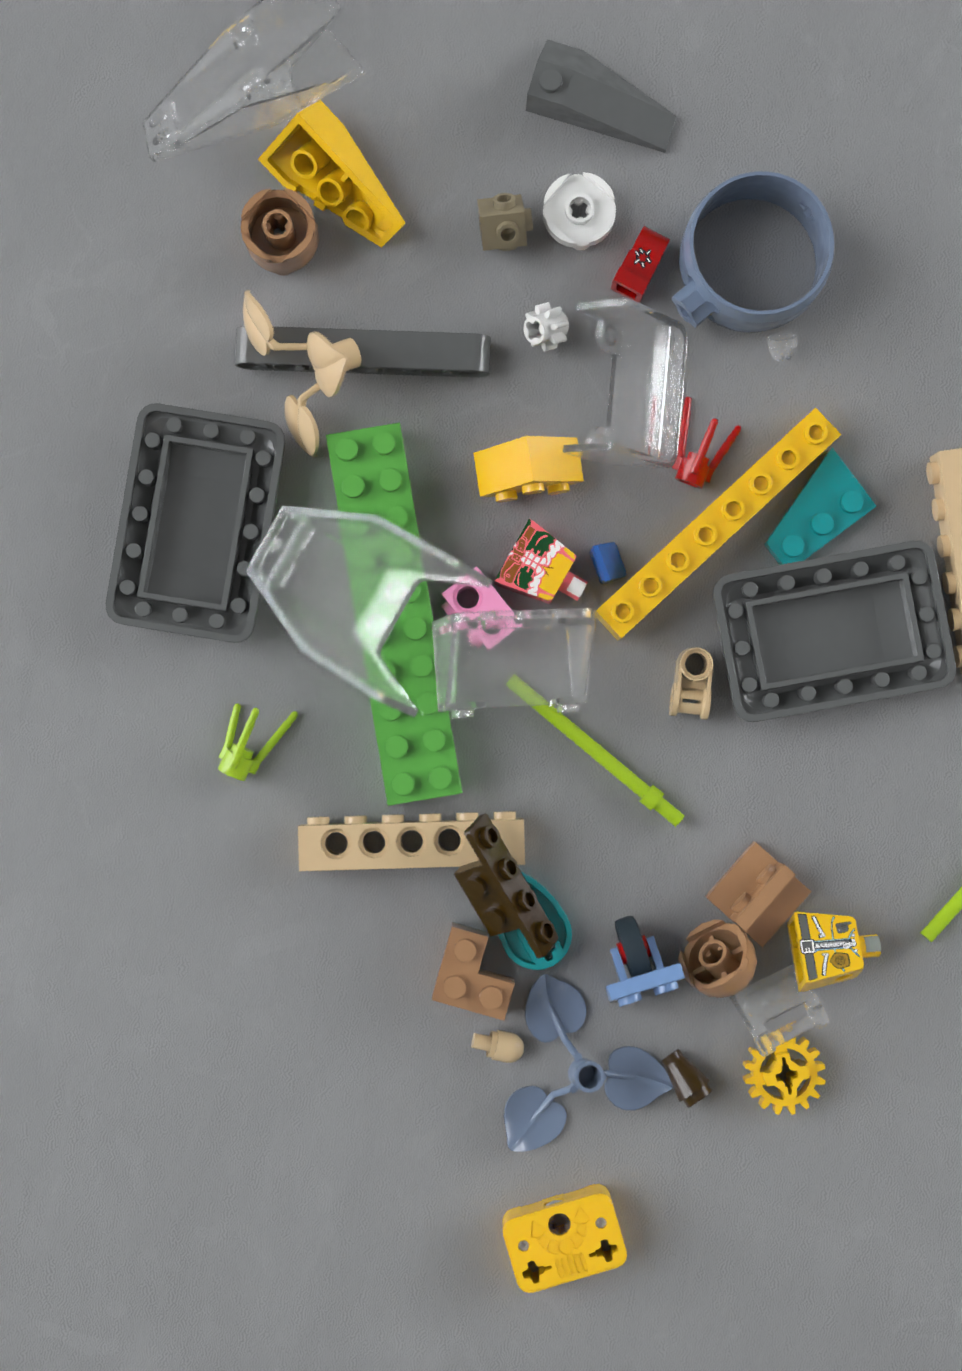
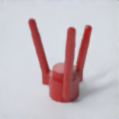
(694, 468)

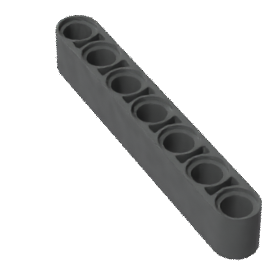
(380, 352)

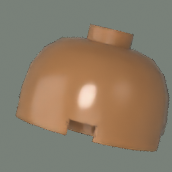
(718, 959)

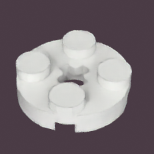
(579, 189)

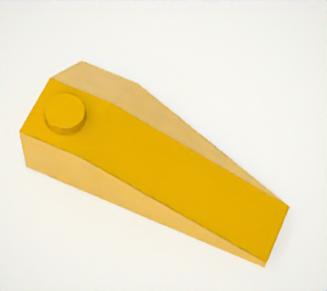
(326, 165)

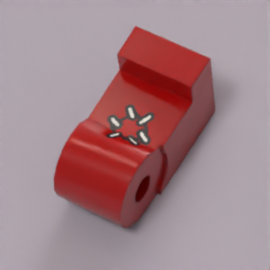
(640, 264)

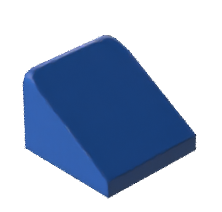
(607, 562)

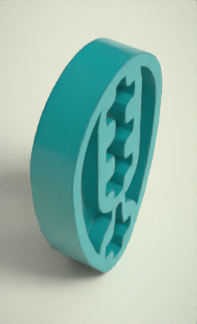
(518, 947)

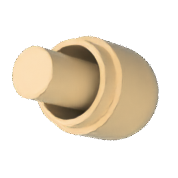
(499, 1045)

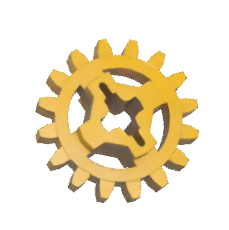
(800, 1071)

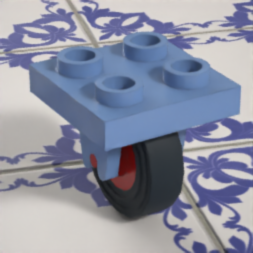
(634, 952)

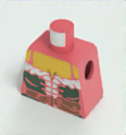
(540, 567)

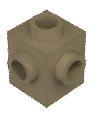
(503, 222)

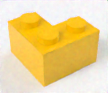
(527, 467)

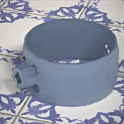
(697, 298)

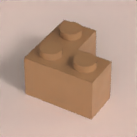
(464, 983)

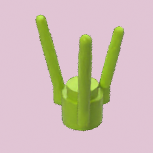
(237, 758)

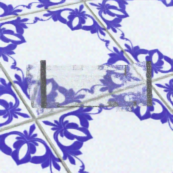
(644, 385)

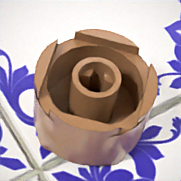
(279, 210)

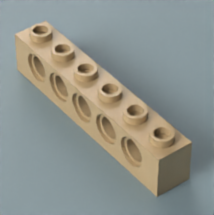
(317, 856)

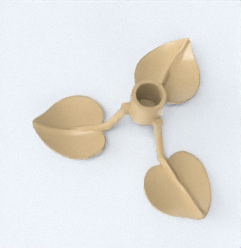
(328, 361)

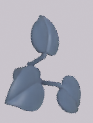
(632, 1079)

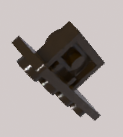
(500, 890)

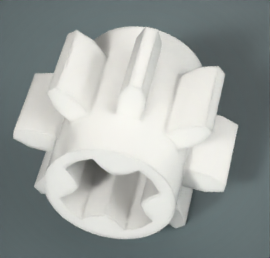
(546, 326)

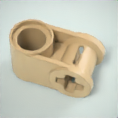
(692, 686)

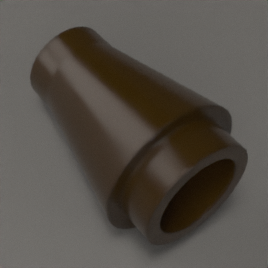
(686, 1079)

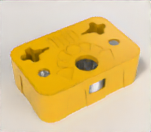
(568, 1249)

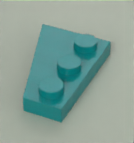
(821, 511)

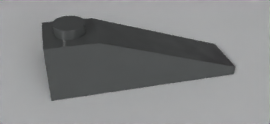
(587, 94)

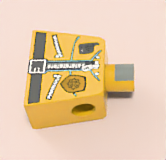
(828, 949)

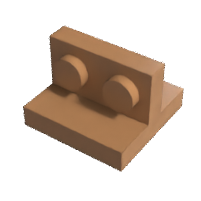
(758, 893)

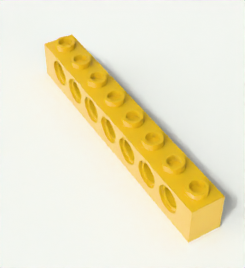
(716, 524)

